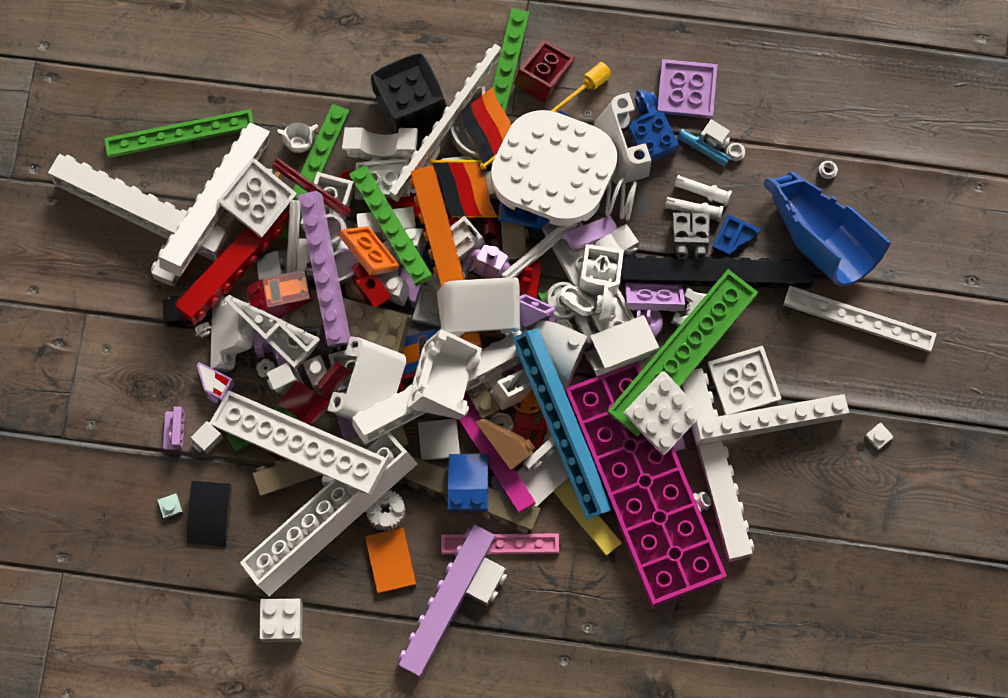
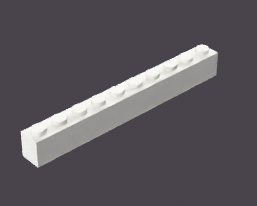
(206, 211)
(394, 411)
(719, 476)

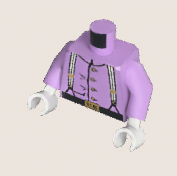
(486, 263)

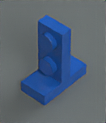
(521, 217)

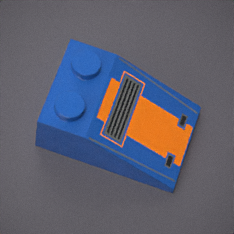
(413, 349)

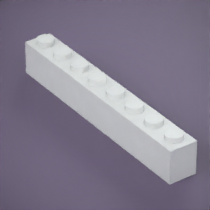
(770, 419)

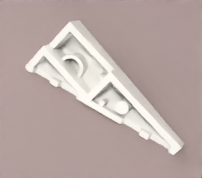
(285, 338)

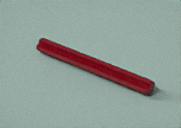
(309, 186)

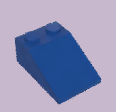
(468, 483)

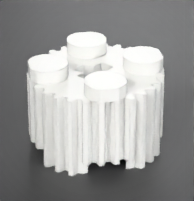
(387, 520)

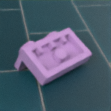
(174, 429)

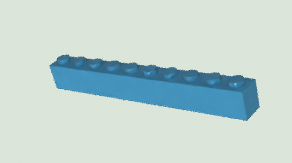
(562, 423)

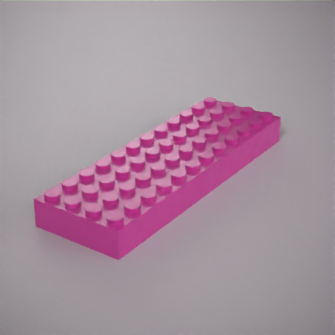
(646, 495)

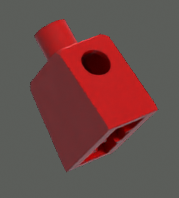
(373, 290)

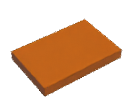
(369, 250)
(390, 560)

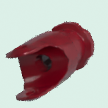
(490, 229)

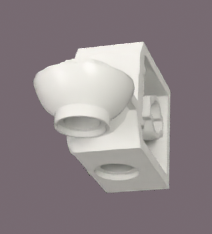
(601, 277)

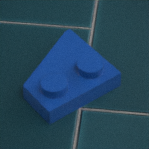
(734, 235)

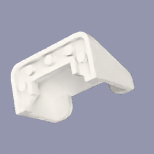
(480, 306)
(443, 375)

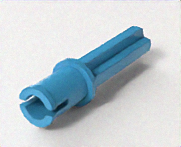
(703, 147)

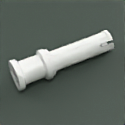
(713, 193)
(689, 207)

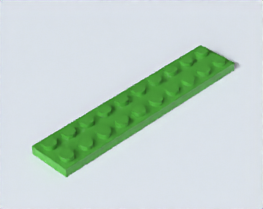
(690, 341)

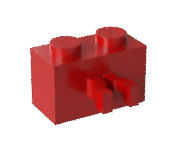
(530, 279)

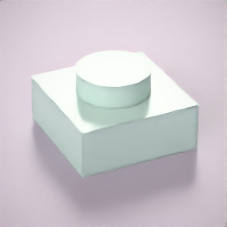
(170, 506)

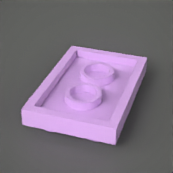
(654, 297)

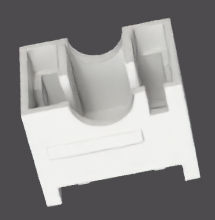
(464, 239)

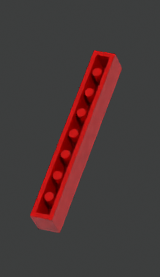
(227, 269)

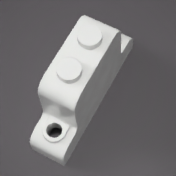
(229, 336)

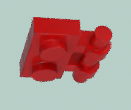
(524, 426)

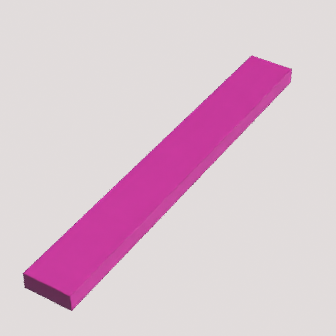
(505, 476)

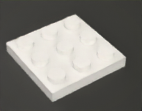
(256, 197)
(744, 381)
(663, 413)

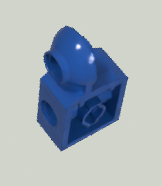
(651, 128)

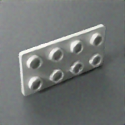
(543, 472)

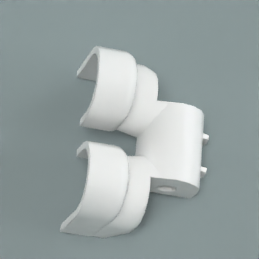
(344, 257)

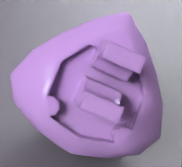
(654, 320)

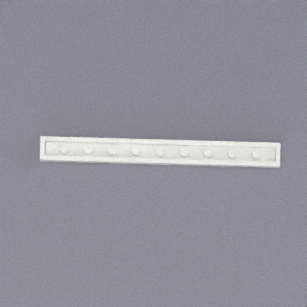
(449, 115)

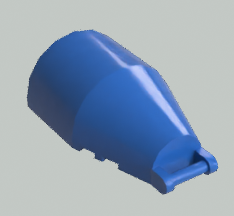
(826, 231)

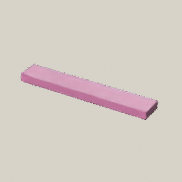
(507, 544)

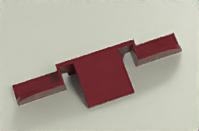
(307, 403)

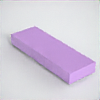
(590, 232)

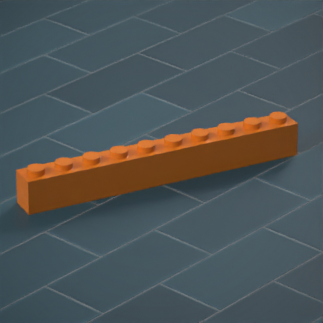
(438, 233)

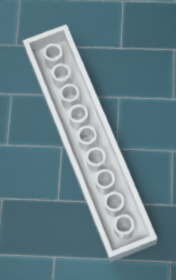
(129, 202)
(321, 521)

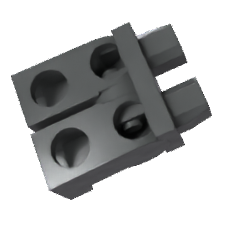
(692, 241)

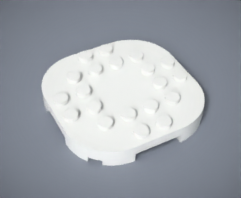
(554, 167)

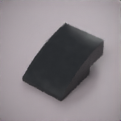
(209, 513)

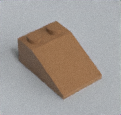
(511, 446)

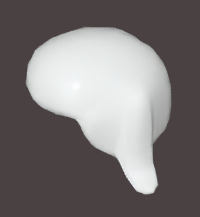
(298, 136)

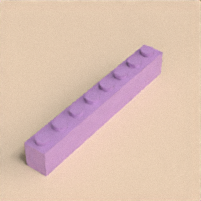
(324, 269)
(447, 600)

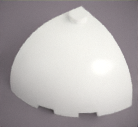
(564, 348)

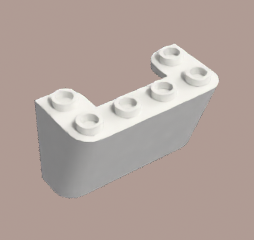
(611, 122)
(373, 378)

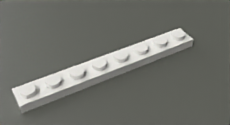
(859, 319)

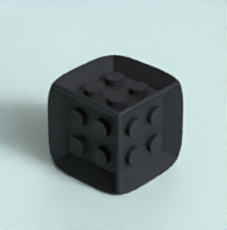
(409, 93)

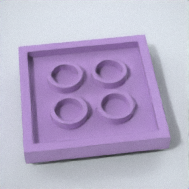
(687, 88)

